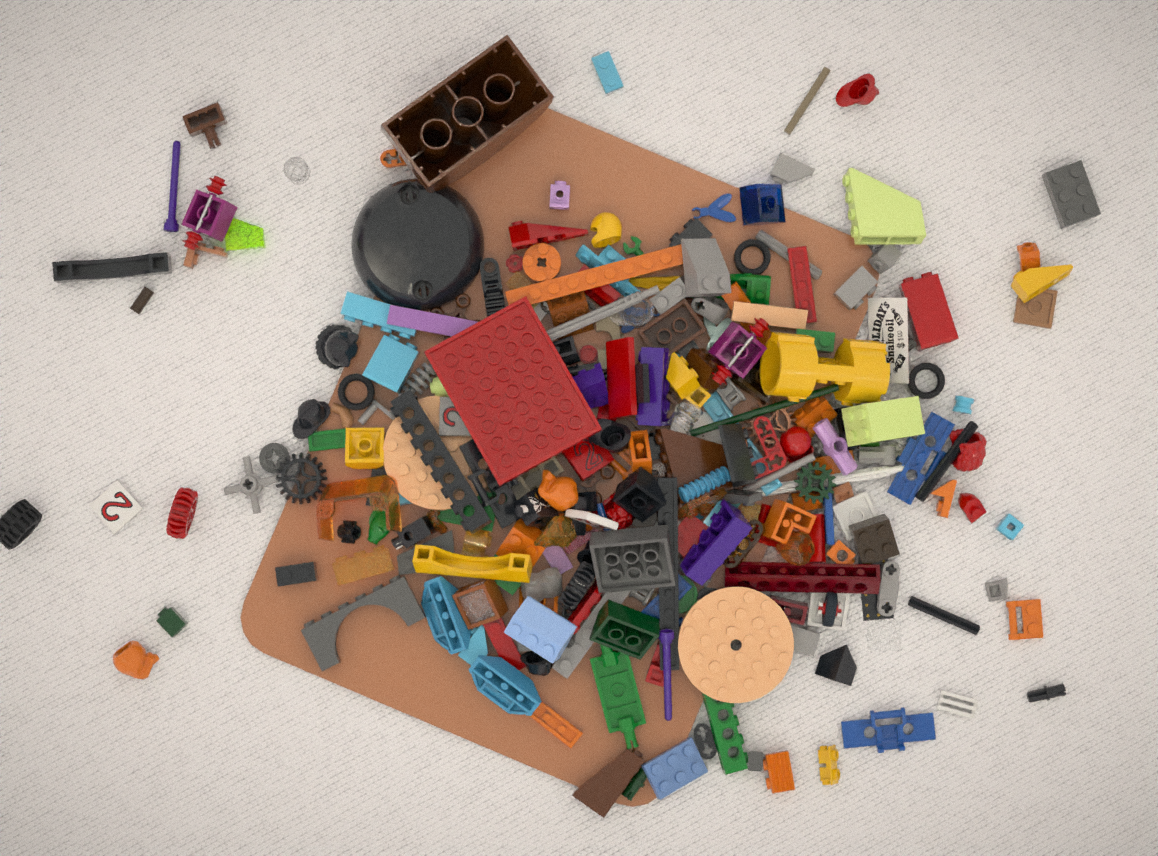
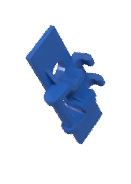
(915, 456)
(888, 736)

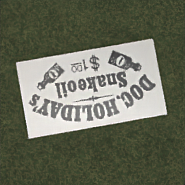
(890, 326)

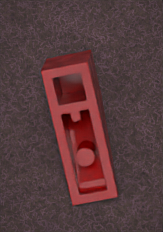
(503, 643)

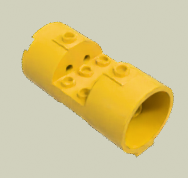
(793, 367)

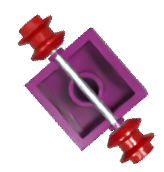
(208, 215)
(738, 350)

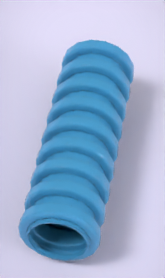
(704, 484)

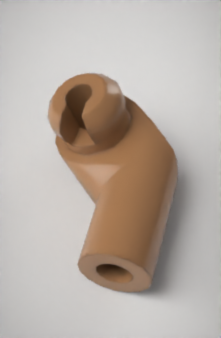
(345, 414)

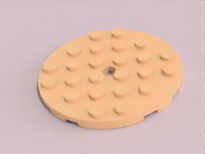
(408, 469)
(739, 673)

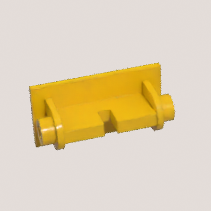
(830, 773)

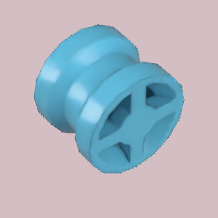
(963, 405)

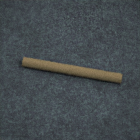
(807, 100)

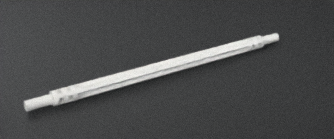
(855, 476)

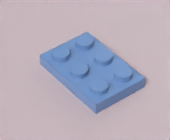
(674, 768)

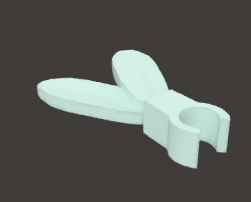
(715, 332)

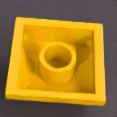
(364, 448)

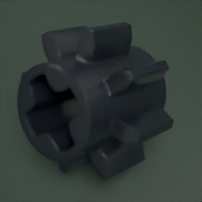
(349, 531)

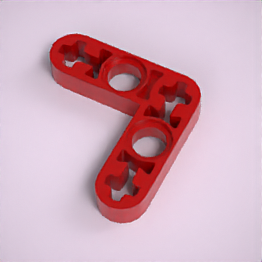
(769, 452)

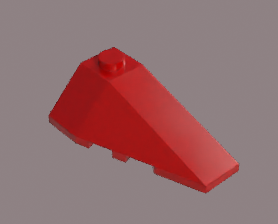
(528, 234)

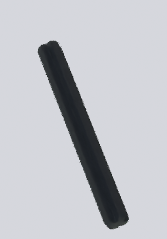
(946, 461)

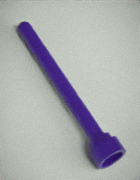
(171, 223)
(666, 637)

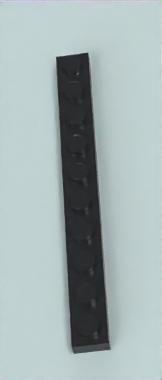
(670, 595)

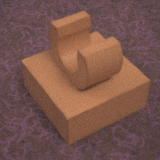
(842, 492)

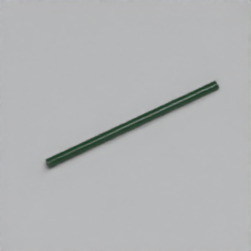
(762, 410)

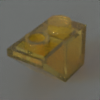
(557, 532)

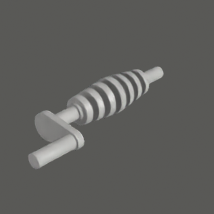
(414, 386)

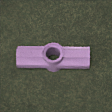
(841, 455)

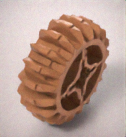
(782, 429)

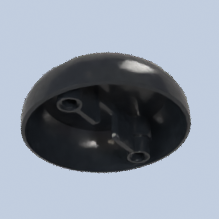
(417, 245)

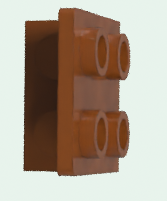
(569, 308)

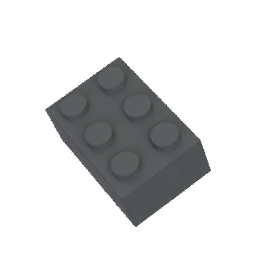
(1071, 194)

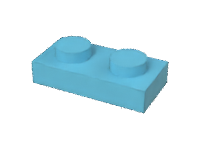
(607, 72)

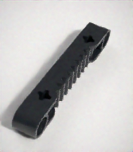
(493, 296)

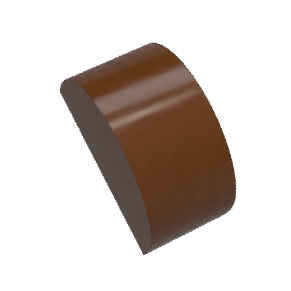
(468, 116)

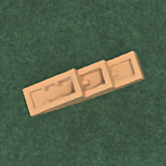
(772, 314)

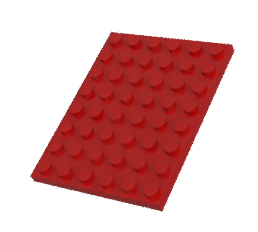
(512, 391)

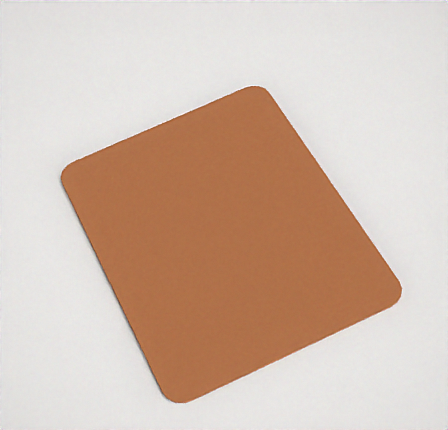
(404, 662)

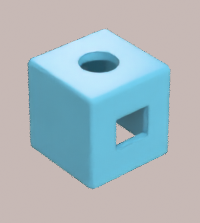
(1002, 526)

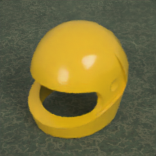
(607, 228)

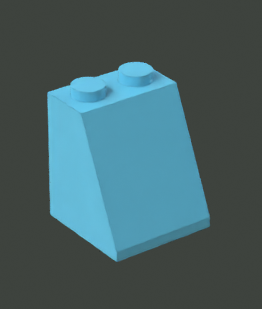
(391, 363)

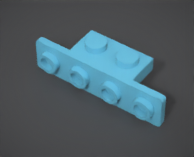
(607, 256)

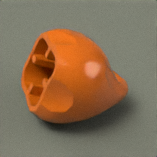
(558, 492)
(134, 660)

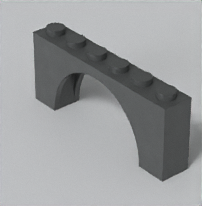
(323, 634)

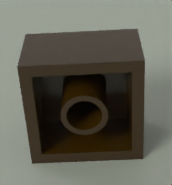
(874, 539)

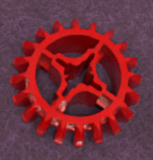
(182, 513)

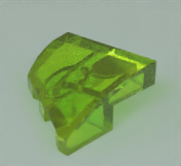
(244, 236)

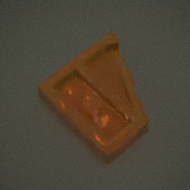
(701, 505)

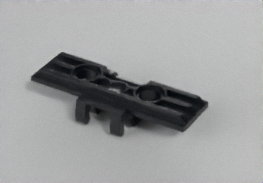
(503, 512)

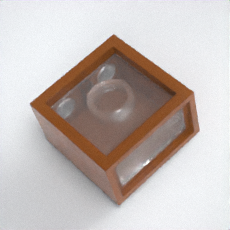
(480, 603)

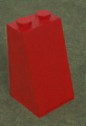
(928, 311)

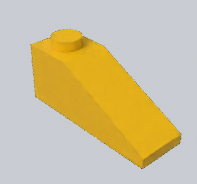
(1037, 280)

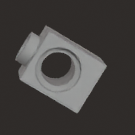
(884, 257)

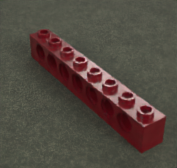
(804, 578)

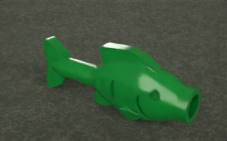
(377, 527)

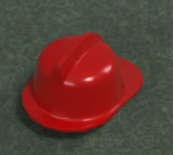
(858, 91)

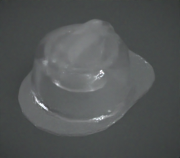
(636, 315)

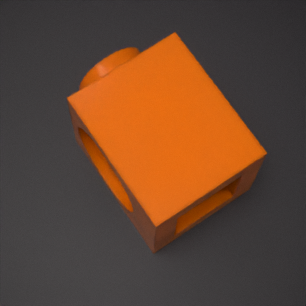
(833, 550)

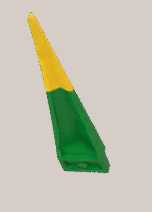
(754, 286)

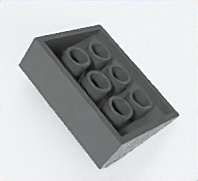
(632, 558)

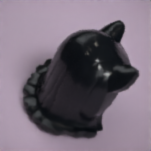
(336, 346)

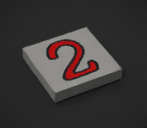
(449, 420)

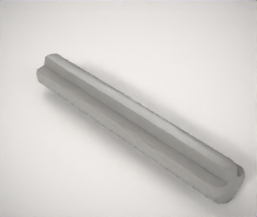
(781, 249)

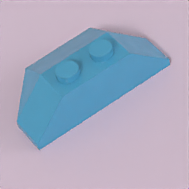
(444, 616)
(505, 685)

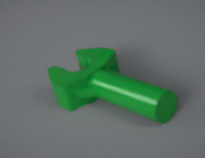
(636, 250)

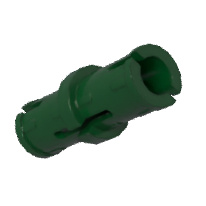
(636, 782)

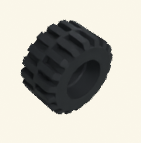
(18, 523)

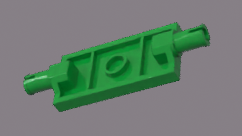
(618, 693)

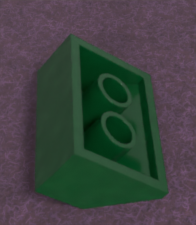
(625, 629)

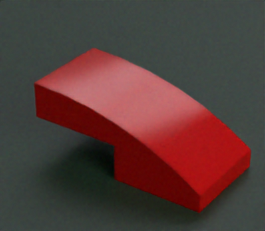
(654, 673)

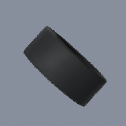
(752, 243)
(940, 380)
(356, 406)

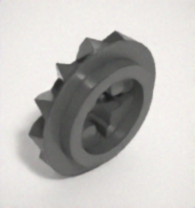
(267, 452)

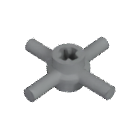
(245, 482)

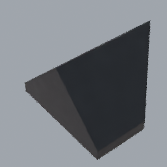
(837, 665)

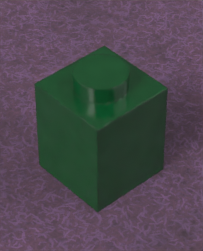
(171, 621)

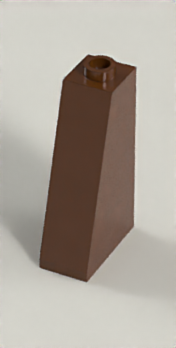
(606, 785)

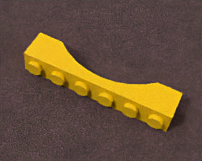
(442, 562)

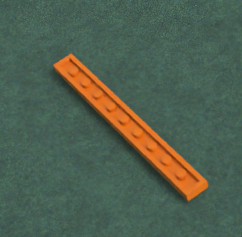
(598, 276)

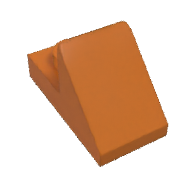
(945, 491)

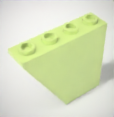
(881, 213)

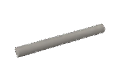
(779, 473)

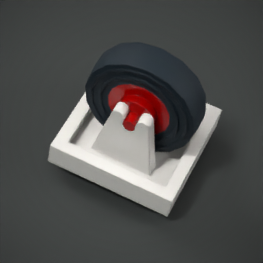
(828, 610)

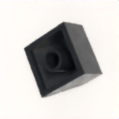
(640, 494)

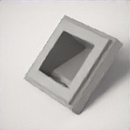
(997, 590)

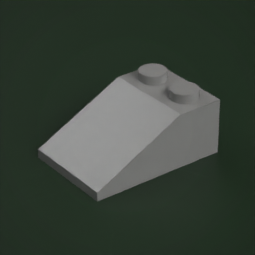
(704, 268)

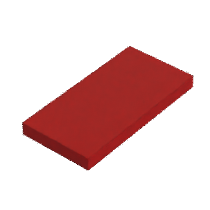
(621, 378)

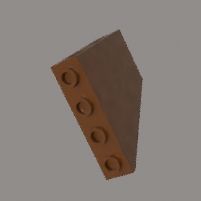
(690, 458)

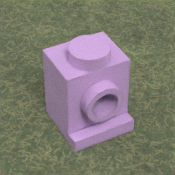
(556, 202)

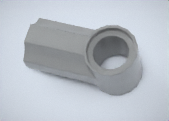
(877, 455)

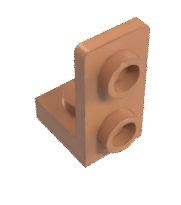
(192, 257)

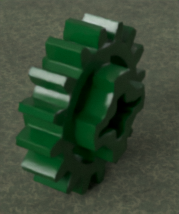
(822, 477)

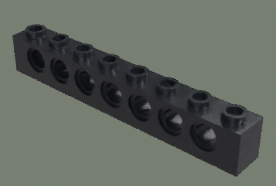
(408, 401)

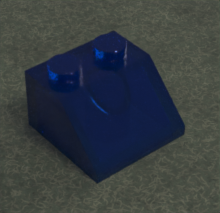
(762, 204)

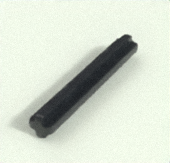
(943, 615)

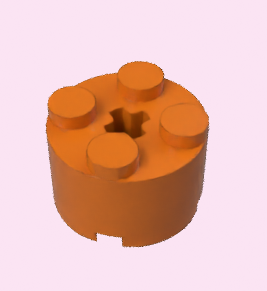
(544, 252)

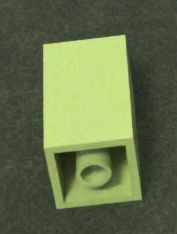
(883, 421)

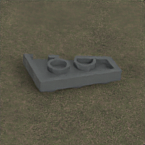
(404, 560)

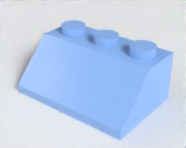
(540, 629)

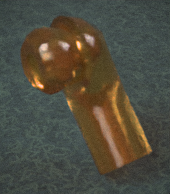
(436, 522)

